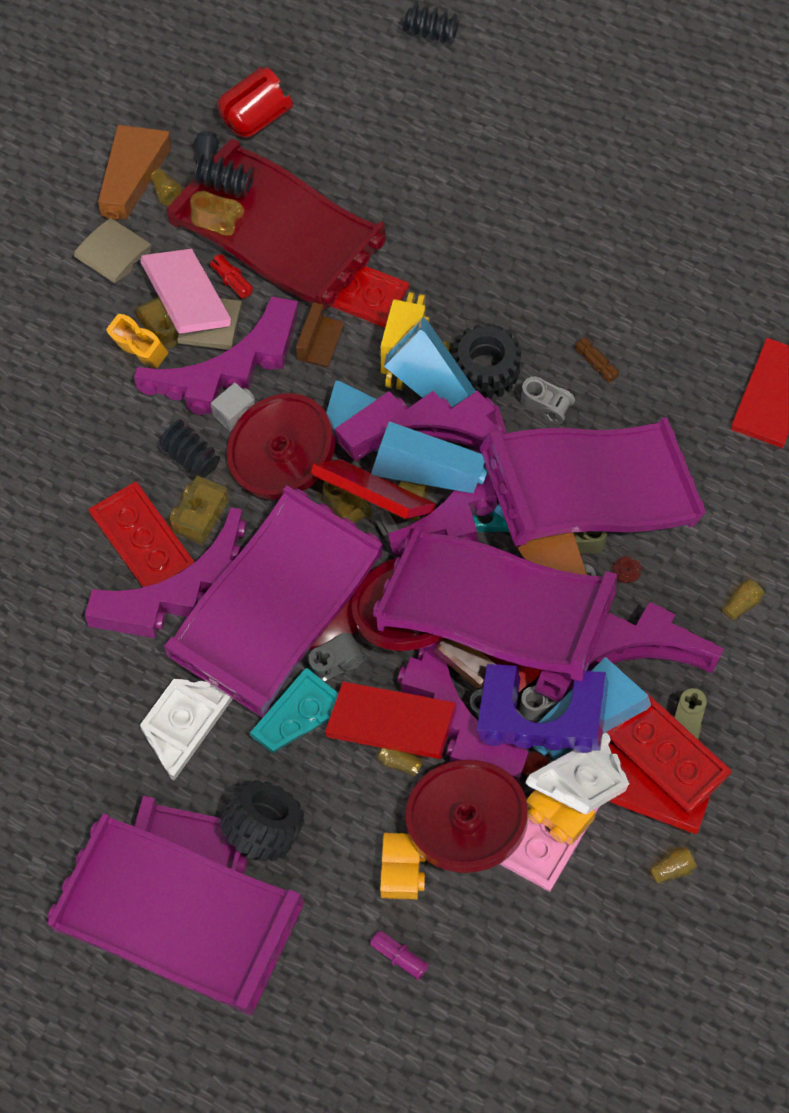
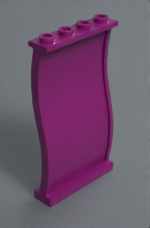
(591, 480)
(274, 600)
(497, 602)
(176, 913)

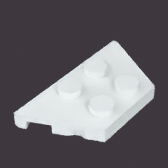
(182, 721)
(582, 778)

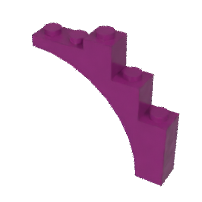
(202, 382)
(465, 423)
(455, 514)
(145, 609)
(651, 638)
(431, 678)

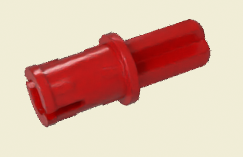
(232, 276)

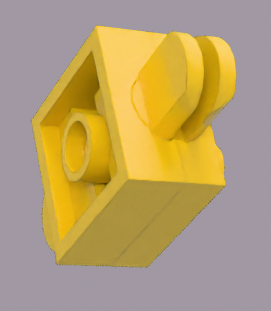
(400, 320)

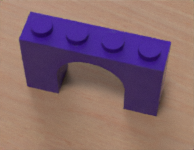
(576, 729)

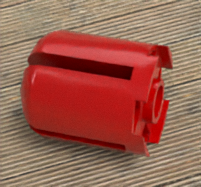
(253, 103)

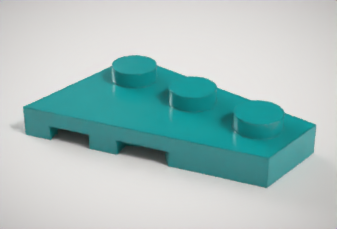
(296, 713)

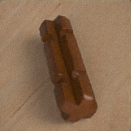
(597, 359)

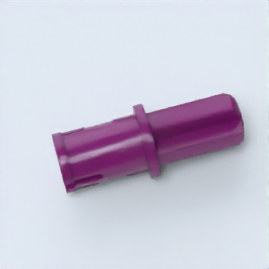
(399, 954)

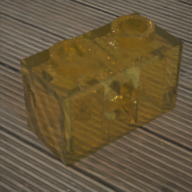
(199, 510)

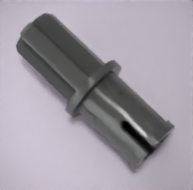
(383, 519)

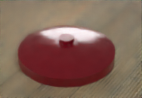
(279, 444)
(363, 607)
(467, 816)

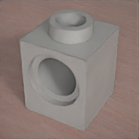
(231, 405)

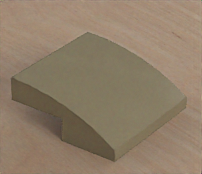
(112, 250)
(218, 337)

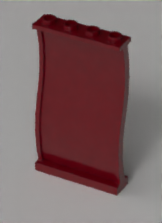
(288, 230)

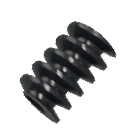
(431, 24)
(223, 176)
(188, 451)

